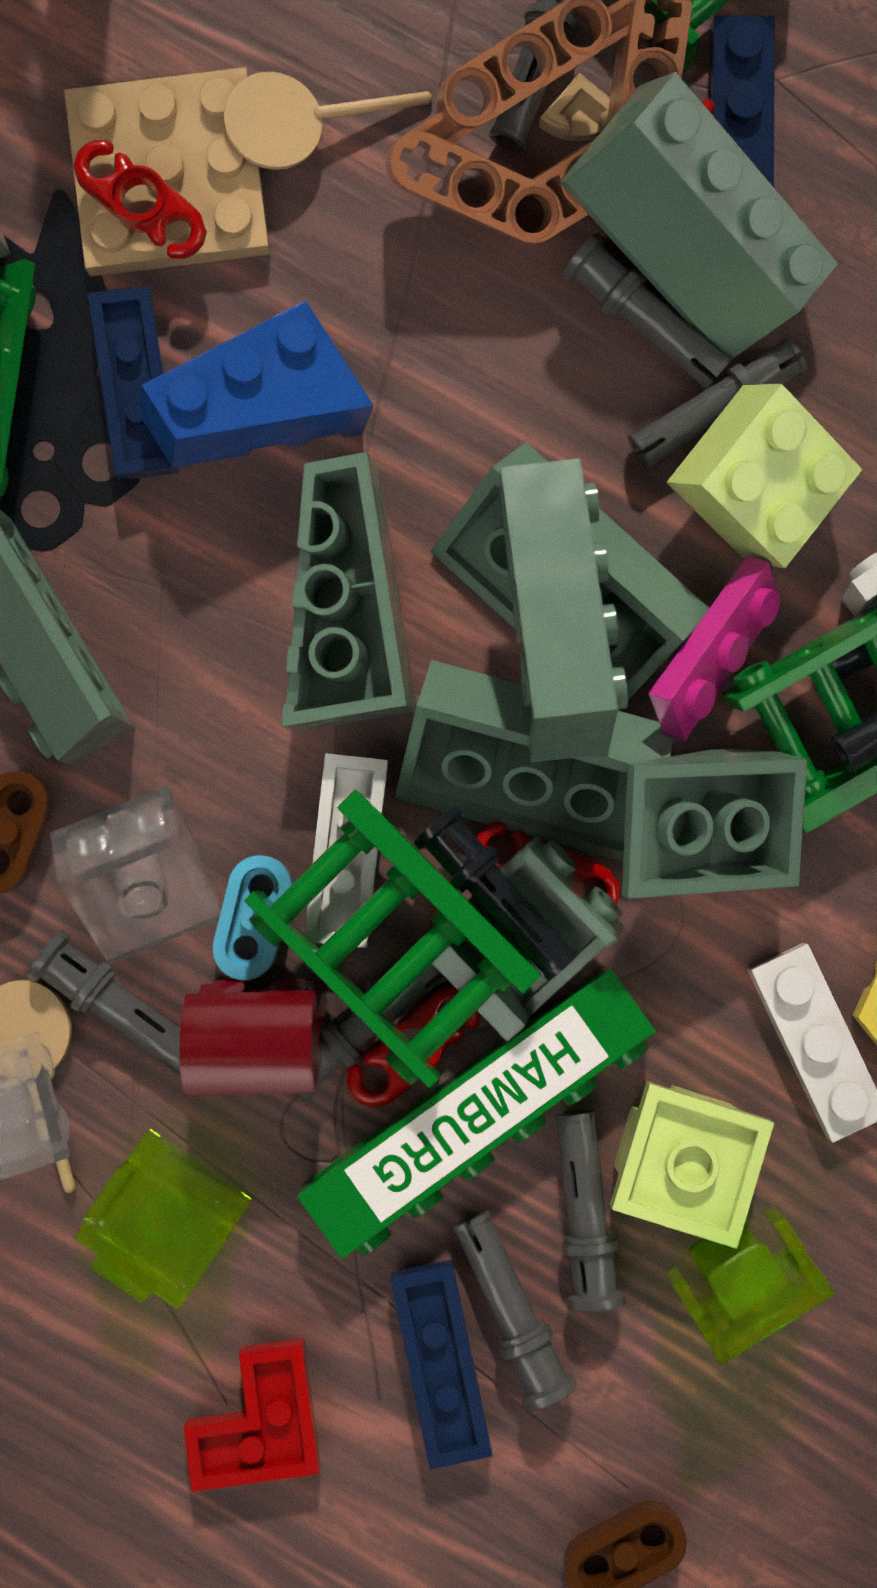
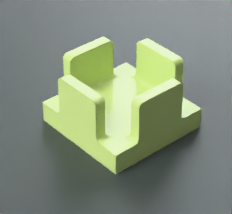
(690, 1163)

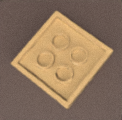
(181, 135)

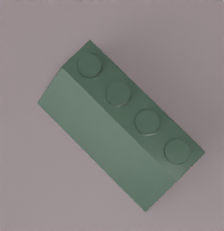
(698, 217)
(649, 602)
(49, 662)
(474, 754)

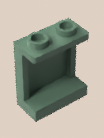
(580, 916)

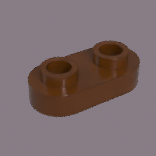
(22, 833)
(629, 1558)

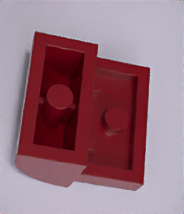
(252, 1037)

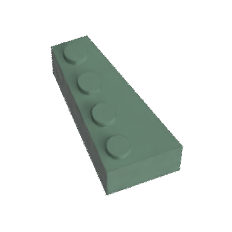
(561, 609)
(348, 622)

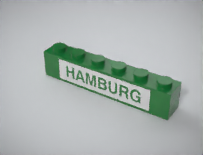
(475, 1112)

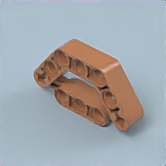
(555, 56)

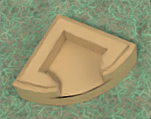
(577, 113)

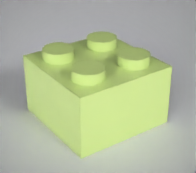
(765, 474)

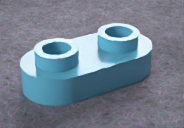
(235, 918)

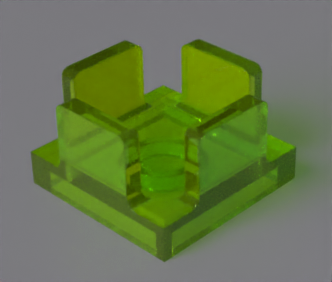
(160, 1221)
(751, 1288)

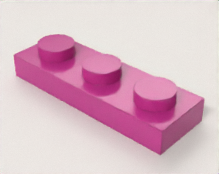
(715, 648)

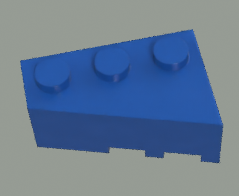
(255, 393)

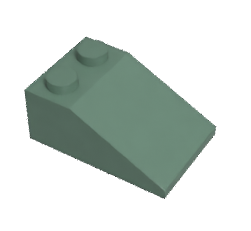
(713, 823)

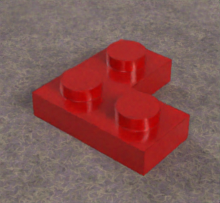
(268, 1439)

